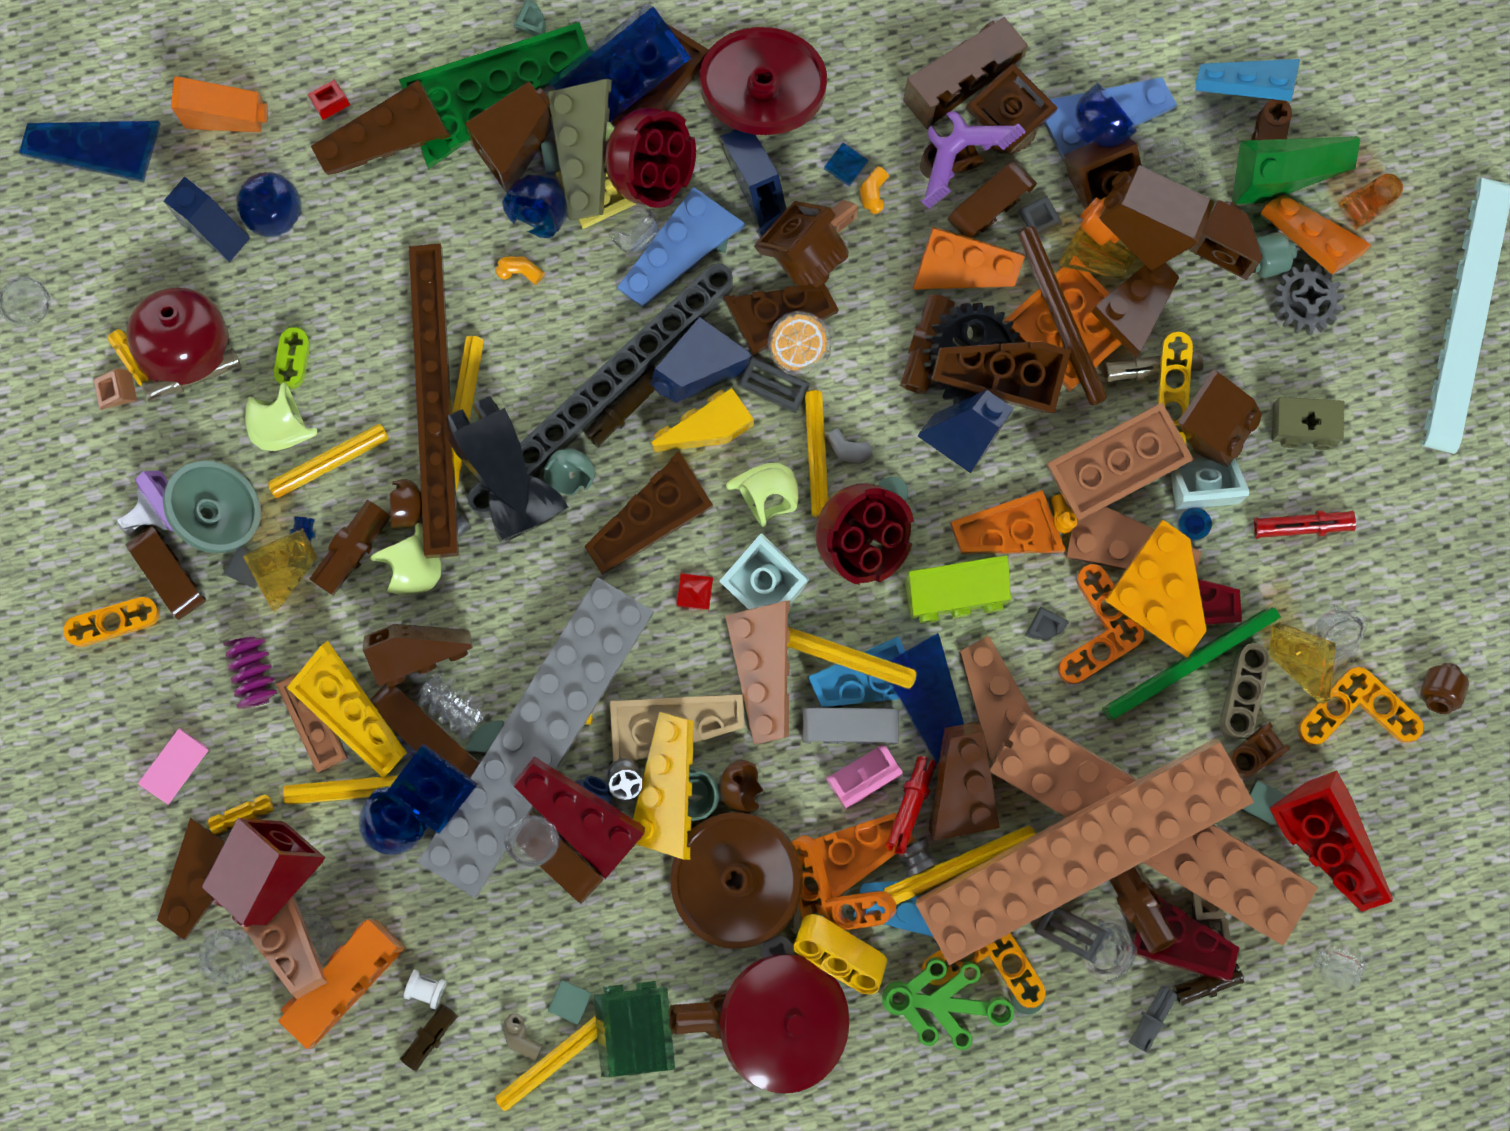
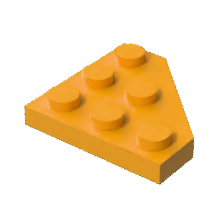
(1163, 590)

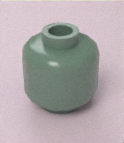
(1276, 254)

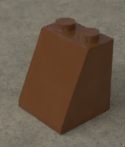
(511, 133)
(1154, 215)

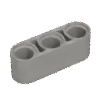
(850, 725)

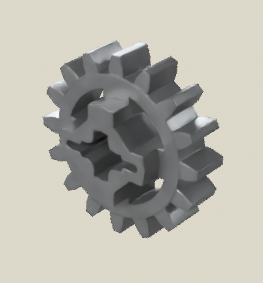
(1318, 289)

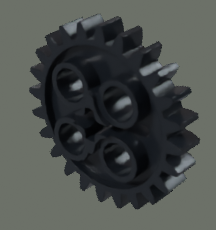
(986, 329)

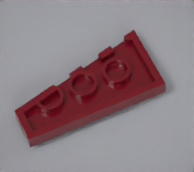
(583, 819)

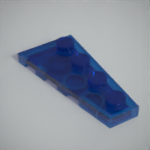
(101, 147)

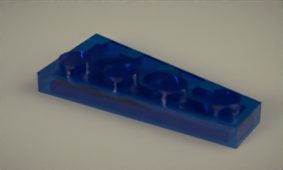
(932, 698)

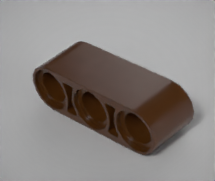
(991, 199)
(165, 573)

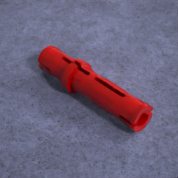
(1342, 522)
(915, 792)

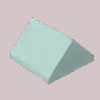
(1208, 484)
(764, 576)

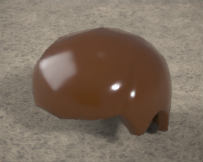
(405, 505)
(740, 786)

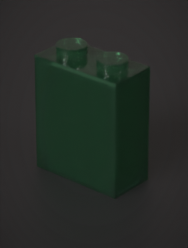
(633, 1030)

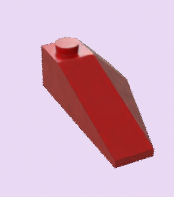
(1330, 831)

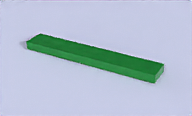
(1193, 662)

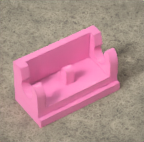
(173, 766)
(864, 776)

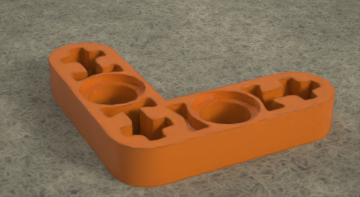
(1110, 637)
(832, 906)

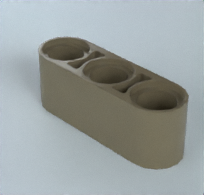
(1255, 679)

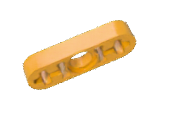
(90, 637)

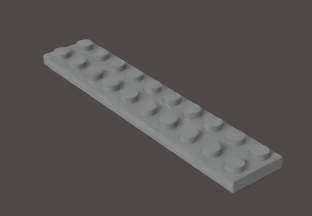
(539, 726)

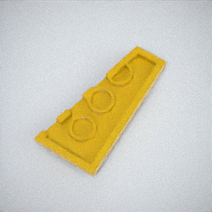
(343, 706)
(666, 788)

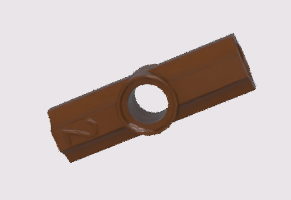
(916, 373)
(349, 547)
(1142, 908)
(697, 1017)

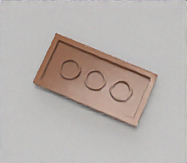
(1119, 461)

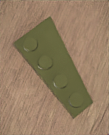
(580, 136)

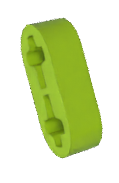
(299, 359)

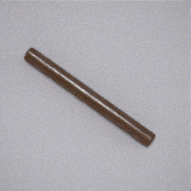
(1062, 315)

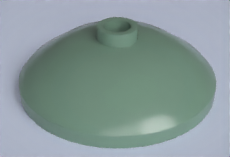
(219, 494)

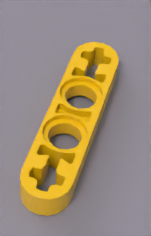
(1181, 394)

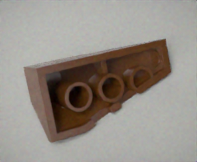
(1014, 372)

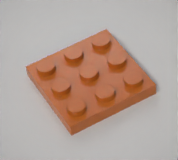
(1082, 294)

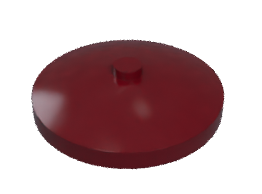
(763, 81)
(784, 1023)

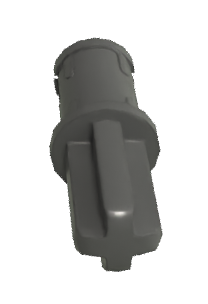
(1153, 1020)

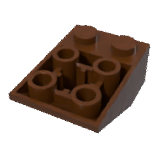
(412, 648)

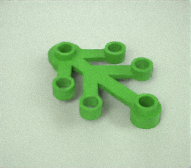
(943, 1003)

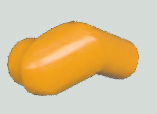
(870, 191)
(518, 265)
(1063, 519)

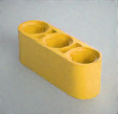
(840, 954)

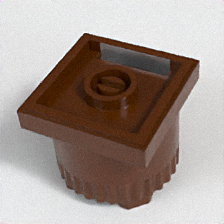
(1010, 101)
(804, 243)

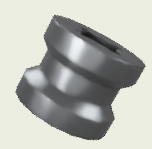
(624, 787)
(917, 858)
(775, 946)

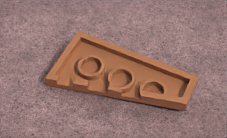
(1110, 540)
(760, 654)
(993, 693)
(289, 950)

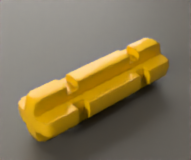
(119, 342)
(249, 810)

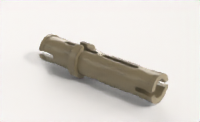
(1117, 370)
(156, 390)

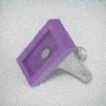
(149, 505)

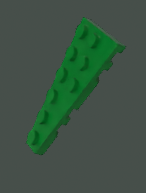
(479, 81)

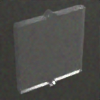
(1215, 118)

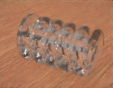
(451, 706)

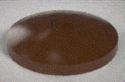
(738, 881)

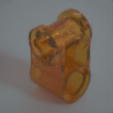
(1367, 202)

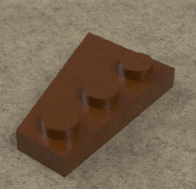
(1136, 306)
(760, 310)
(185, 898)

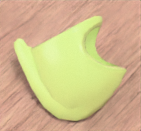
(273, 425)
(764, 481)
(410, 567)

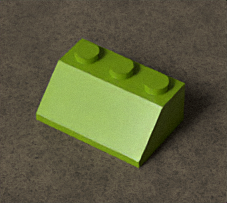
(958, 589)

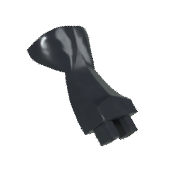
(496, 459)

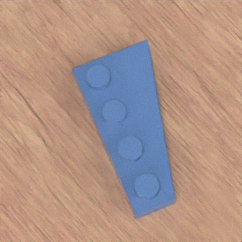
(1138, 100)
(680, 245)

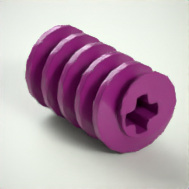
(249, 671)

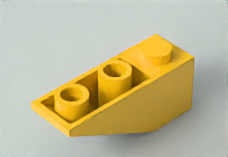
(713, 424)

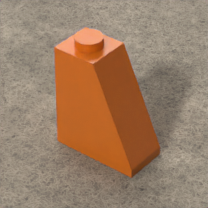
(217, 106)

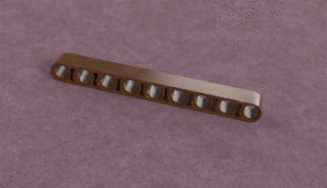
(417, 729)

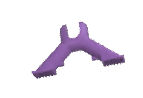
(953, 144)

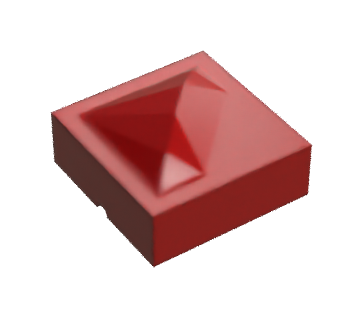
(328, 99)
(694, 592)

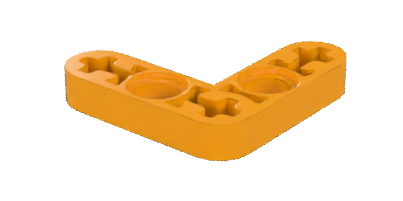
(1365, 699)
(997, 962)

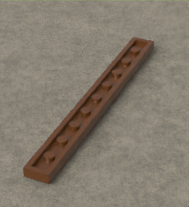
(433, 401)

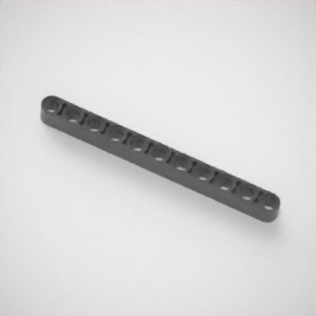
(619, 383)

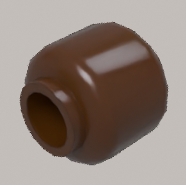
(1444, 688)

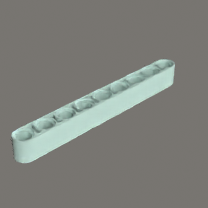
(1468, 317)

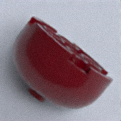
(650, 156)
(177, 336)
(853, 521)

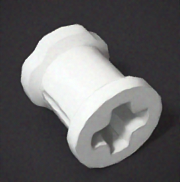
(424, 989)

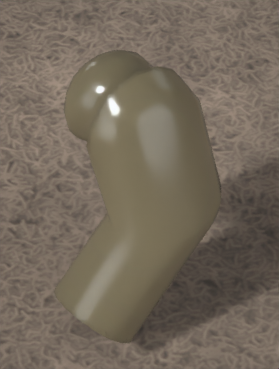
(517, 1038)

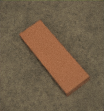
(319, 740)

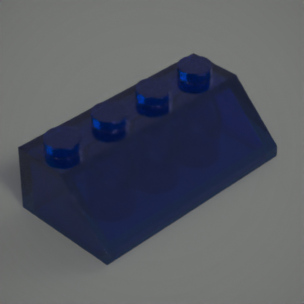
(632, 56)

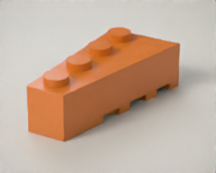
(348, 977)

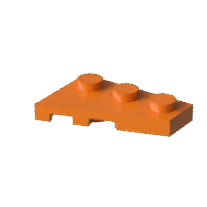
(1317, 236)
(965, 263)
(1010, 528)
(855, 852)

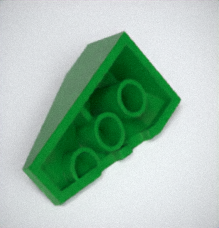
(1287, 165)

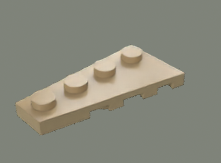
(635, 720)

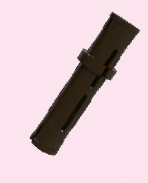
(622, 409)

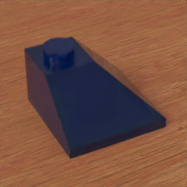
(431, 788)

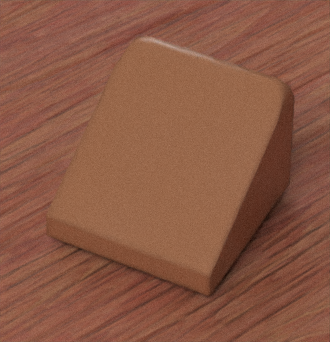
(845, 214)
(115, 388)

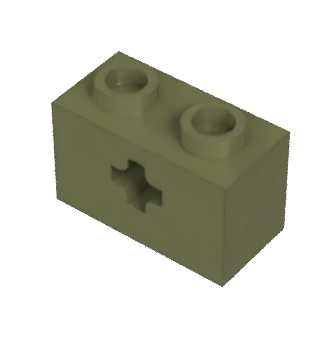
(1324, 414)

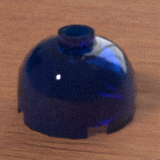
(1102, 119)
(537, 202)
(268, 204)
(388, 826)

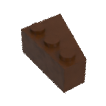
(964, 785)

